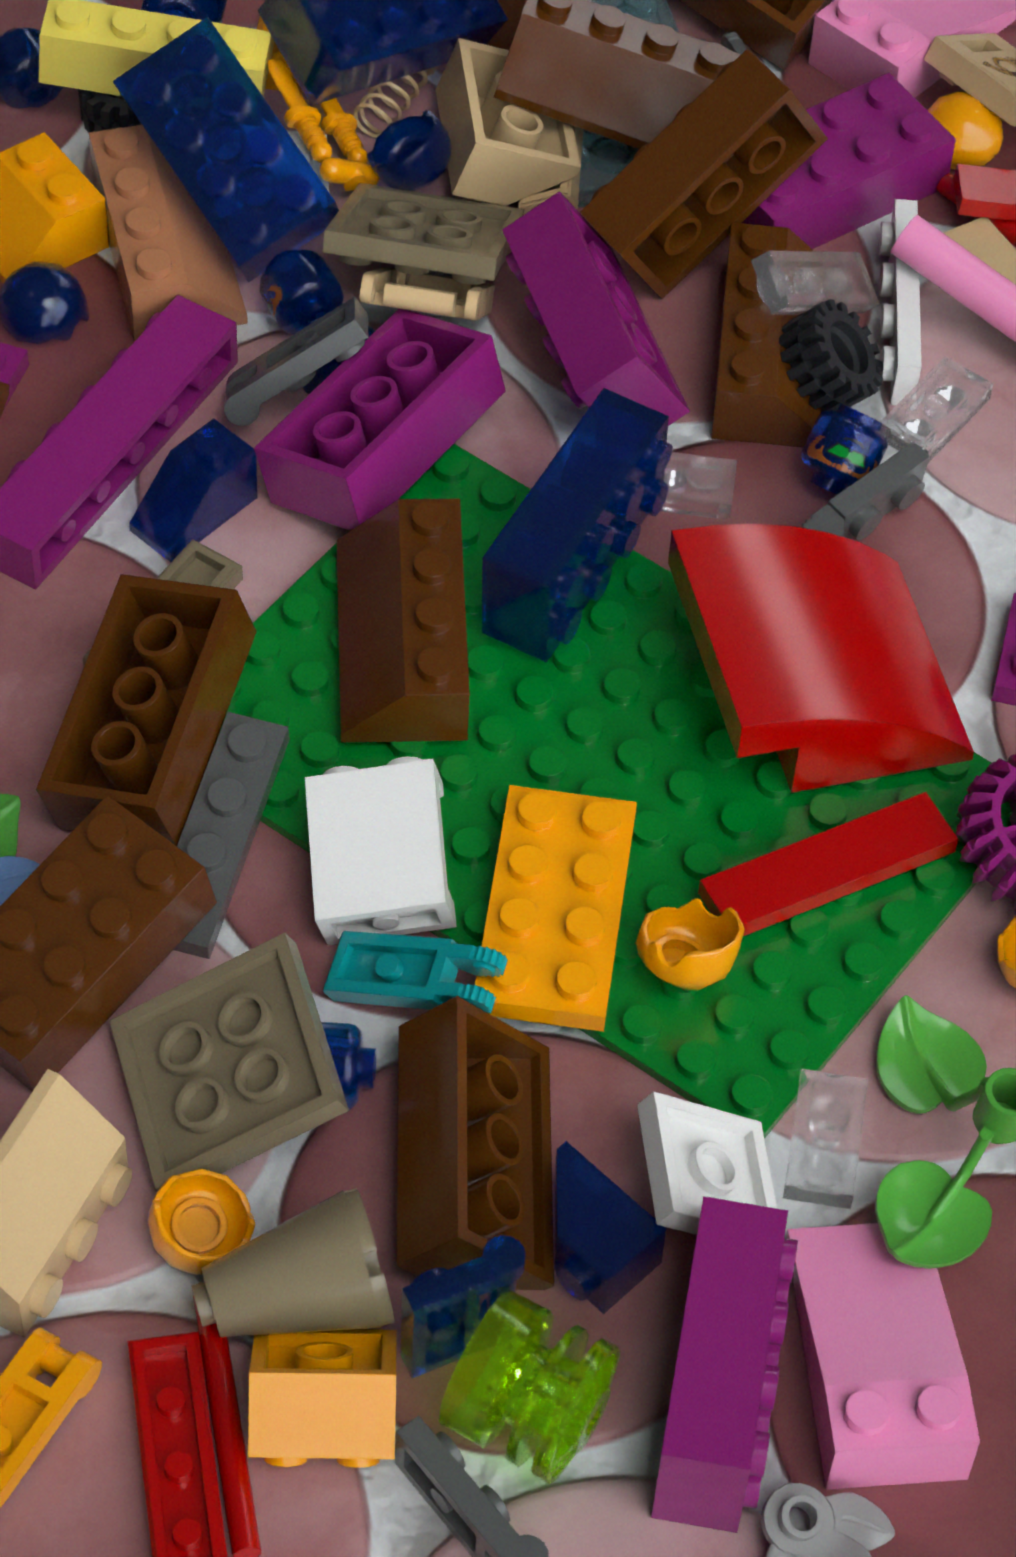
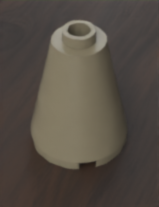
(300, 1276)

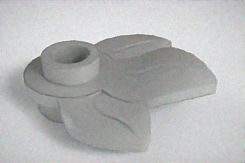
(838, 1524)

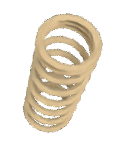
(389, 101)

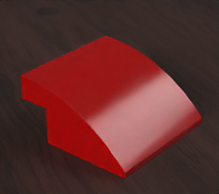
(815, 653)

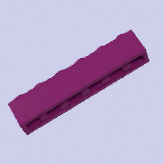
(111, 436)

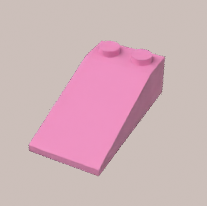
(877, 37)
(880, 1363)

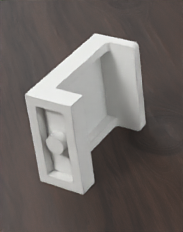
(378, 849)

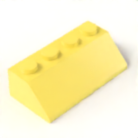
(95, 43)

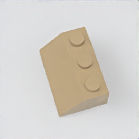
(496, 146)
(55, 1182)

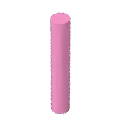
(958, 274)

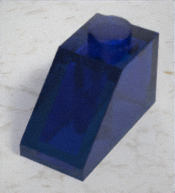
(196, 490)
(600, 1233)

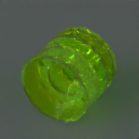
(540, 1391)

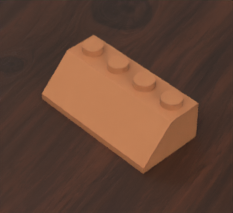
(158, 233)

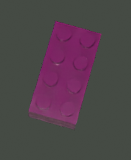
(875, 152)
(588, 310)
(380, 419)
(726, 1366)

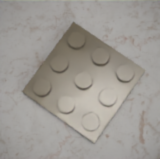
(421, 233)
(228, 1063)

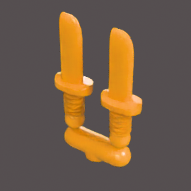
(335, 123)

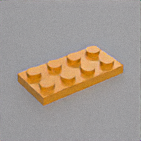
(557, 905)

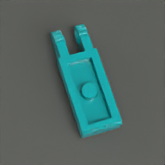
(409, 971)

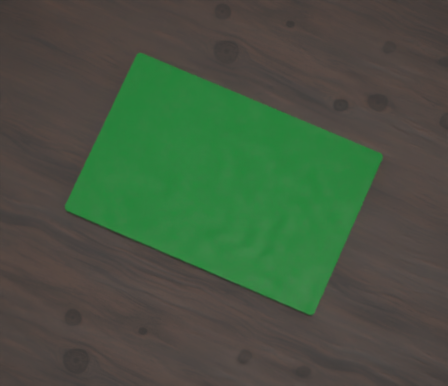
(638, 722)

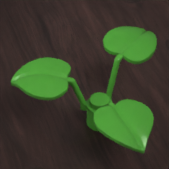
(918, 1206)

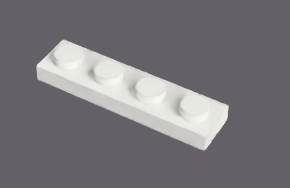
(902, 315)

